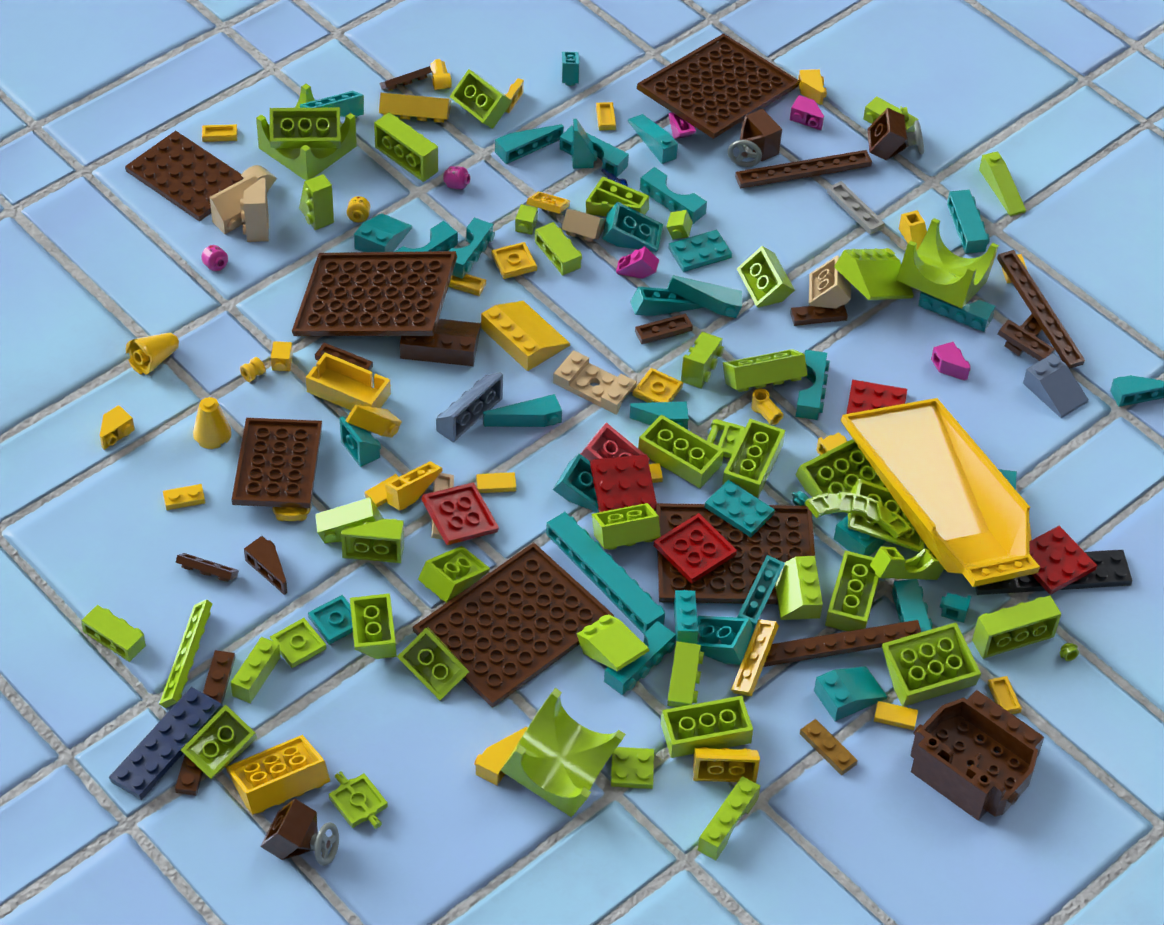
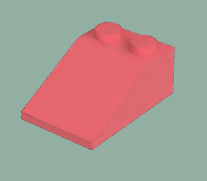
(609, 444)

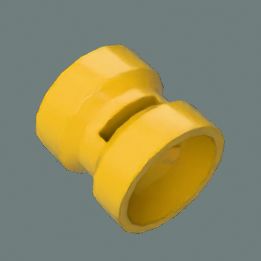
(252, 369)

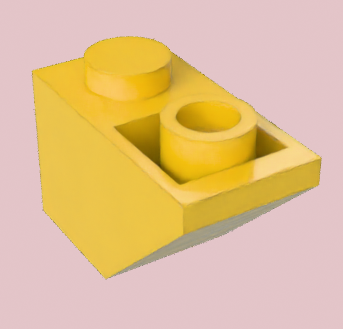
(812, 85)
(913, 227)
(115, 426)

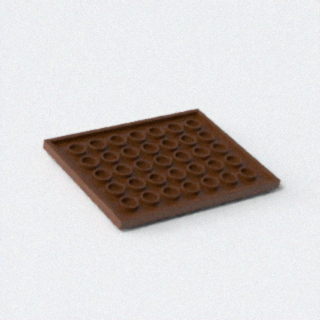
(718, 85)
(375, 294)
(781, 537)
(514, 622)

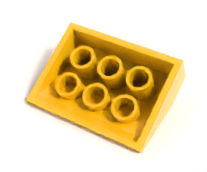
(522, 333)
(278, 774)

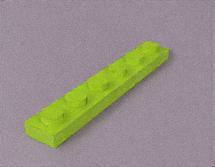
(186, 653)

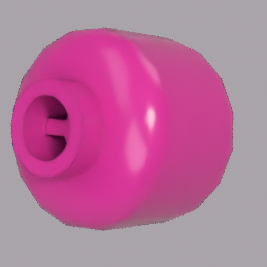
(456, 177)
(214, 258)

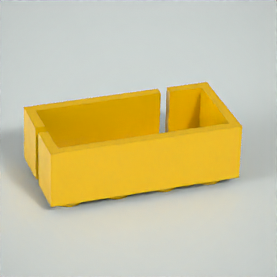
(346, 383)

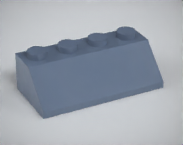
(470, 406)

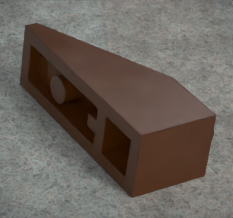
(264, 558)

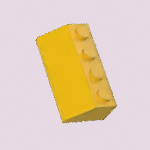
(415, 106)

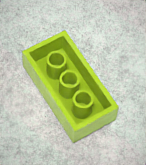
(305, 127)
(406, 146)
(765, 369)
(681, 451)
(754, 456)
(852, 593)
(1016, 626)
(706, 724)

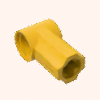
(440, 77)
(763, 404)

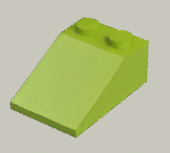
(375, 541)
(452, 573)
(611, 643)
(433, 663)
(219, 742)

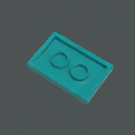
(700, 250)
(739, 508)

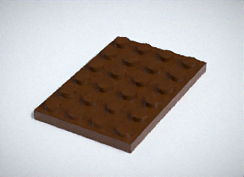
(183, 173)
(277, 463)

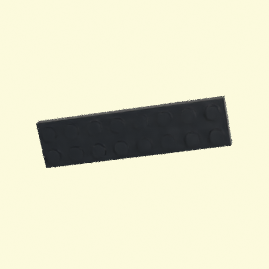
(1110, 572)

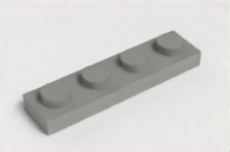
(855, 207)

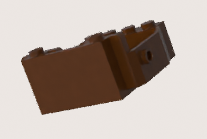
(950, 744)

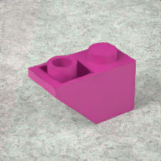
(807, 113)
(638, 264)
(950, 361)

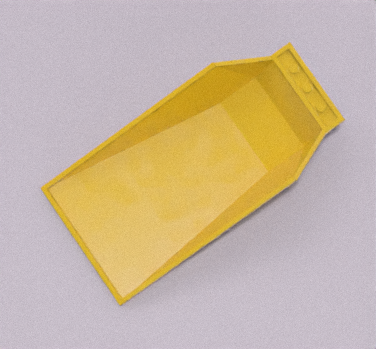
(947, 489)

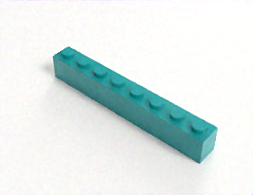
(604, 572)

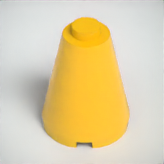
(151, 351)
(211, 425)

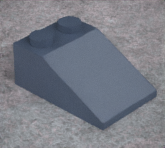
(1055, 385)

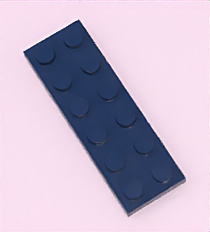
(164, 743)

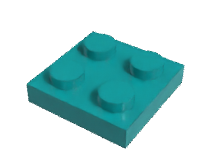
(333, 619)

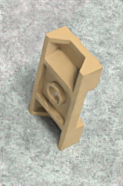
(577, 374)

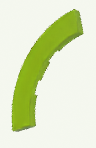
(859, 505)

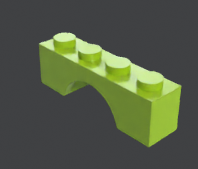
(891, 564)
(718, 831)

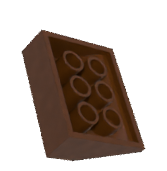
(452, 344)

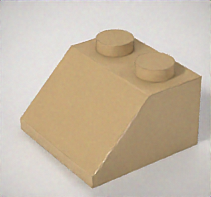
(583, 224)

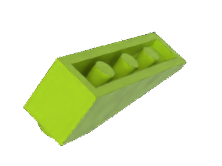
(1000, 180)

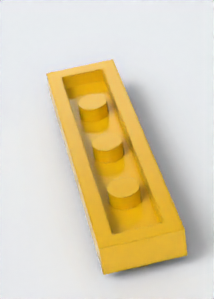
(755, 657)

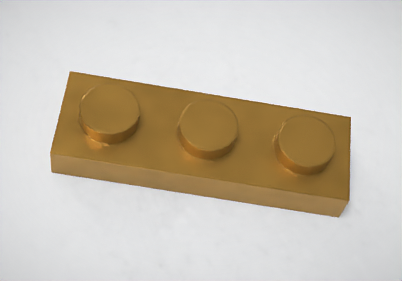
(828, 747)

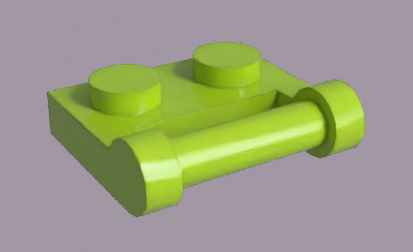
(729, 438)

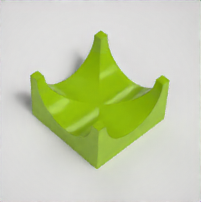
(307, 161)
(943, 273)
(560, 756)

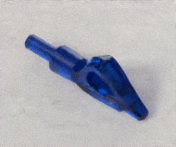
(611, 176)

